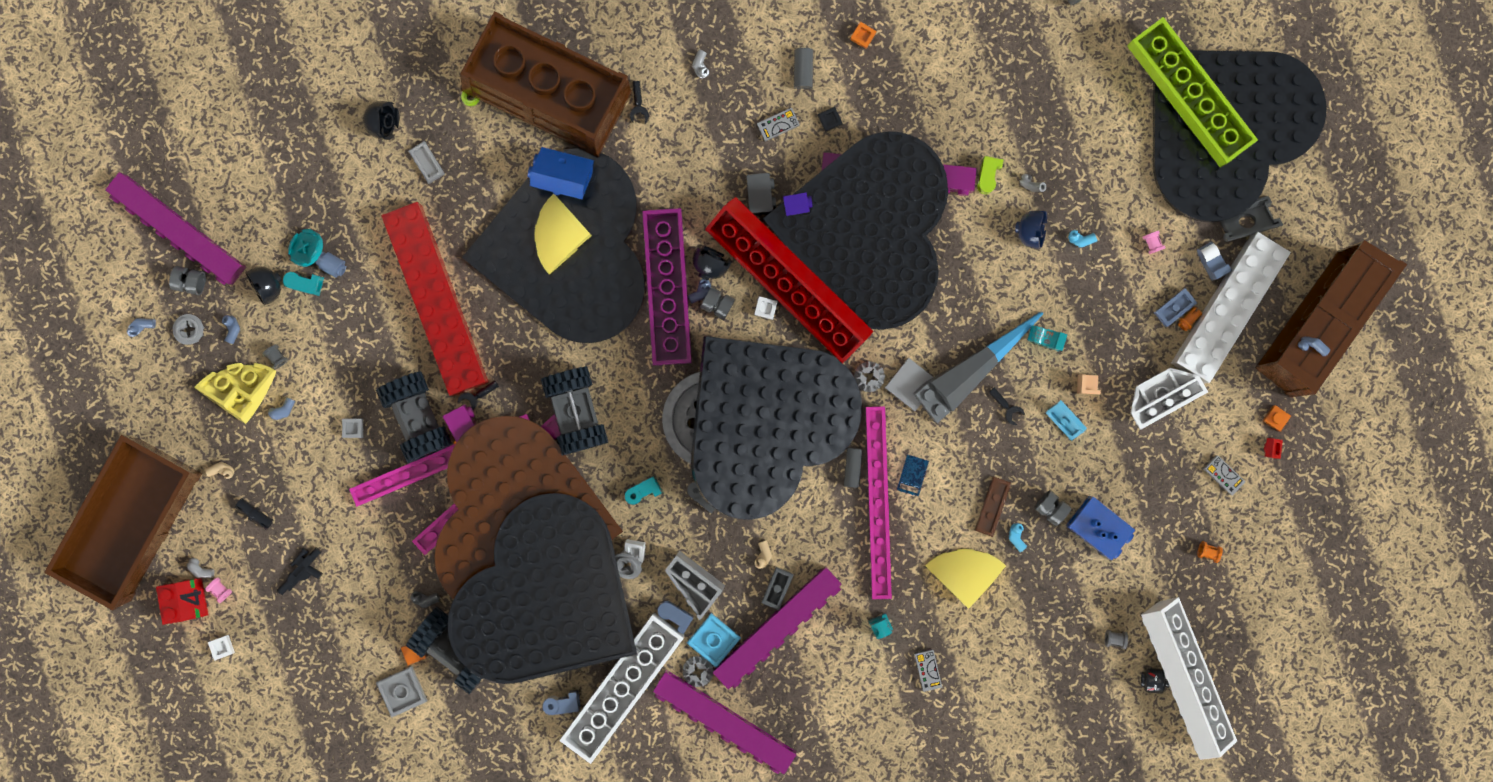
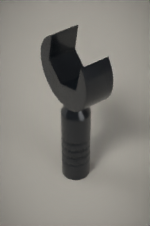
(638, 101)
(481, 393)
(1004, 404)

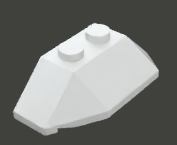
(1164, 395)

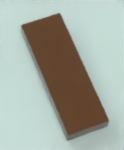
(992, 506)

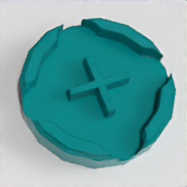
(305, 248)

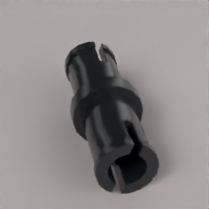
(254, 513)

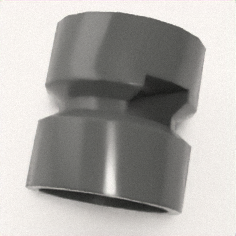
(187, 280)
(717, 303)
(1053, 508)

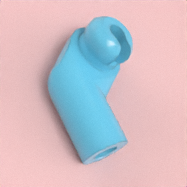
(1081, 241)
(1015, 535)

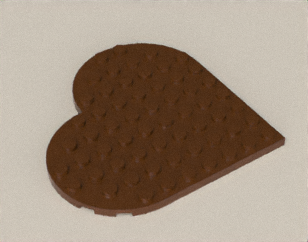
(488, 476)

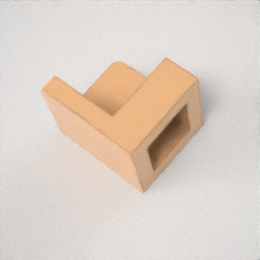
(1087, 384)

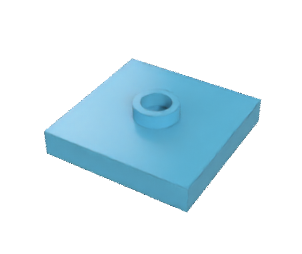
(713, 640)

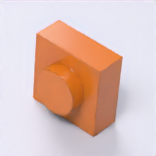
(863, 35)
(1276, 418)
(410, 656)

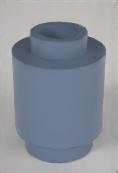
(331, 264)

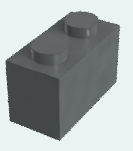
(759, 193)

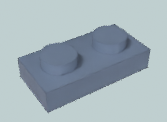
(1175, 307)

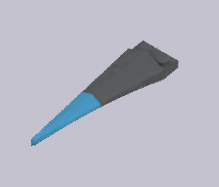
(952, 386)

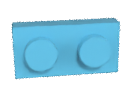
(1066, 420)

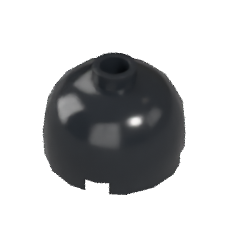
(380, 119)
(710, 263)
(265, 283)

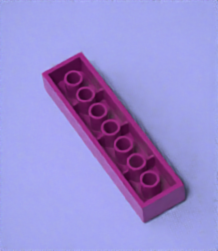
(667, 287)

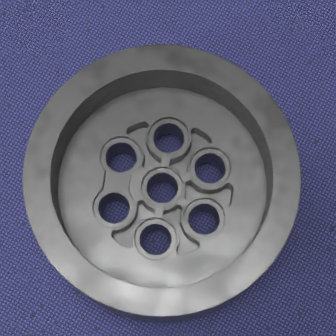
(677, 412)

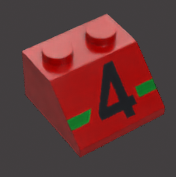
(182, 601)

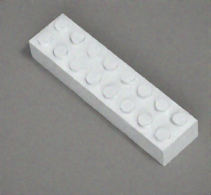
(1231, 307)
(1189, 678)
(622, 688)

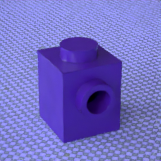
(797, 204)

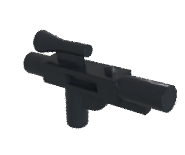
(303, 570)

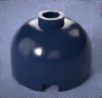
(1032, 229)

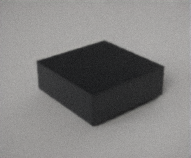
(830, 119)

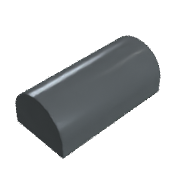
(803, 68)
(853, 467)
(777, 588)

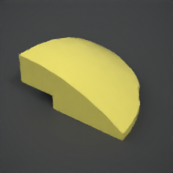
(557, 234)
(238, 388)
(966, 573)

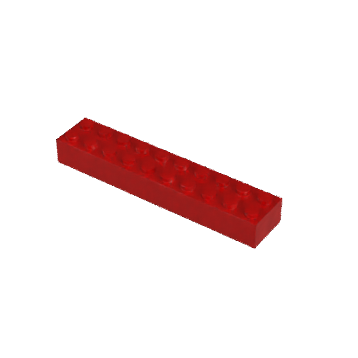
(789, 280)
(435, 299)

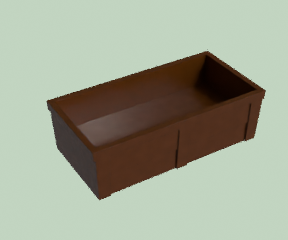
(545, 84)
(1334, 314)
(122, 522)

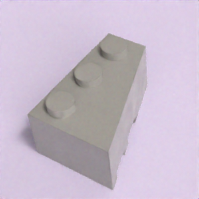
(695, 583)

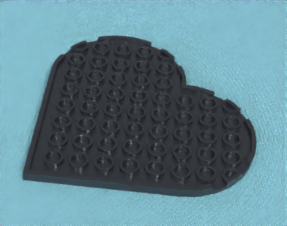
(1277, 102)
(872, 227)
(593, 290)
(765, 418)
(547, 600)

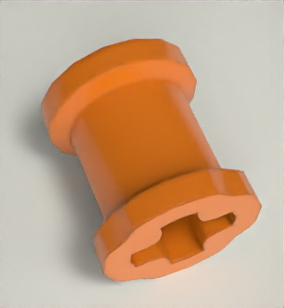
(1209, 552)

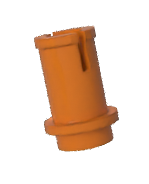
(1189, 319)

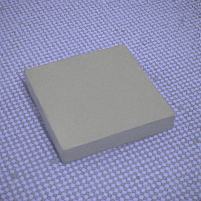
(906, 382)
(401, 691)

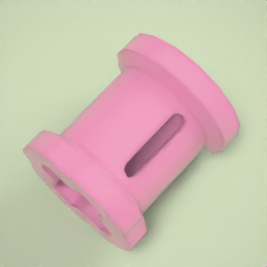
(1154, 242)
(218, 590)

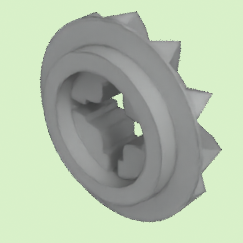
(182, 323)
(872, 385)
(631, 571)
(701, 663)

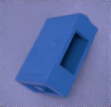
(560, 173)
(1101, 528)

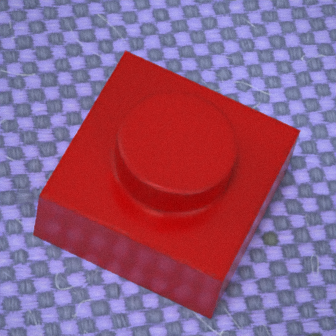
(1273, 448)

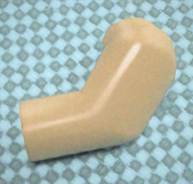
(221, 468)
(765, 555)

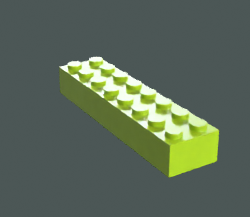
(1192, 92)

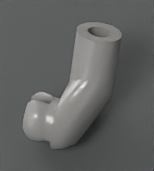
(698, 65)
(1032, 186)
(197, 571)

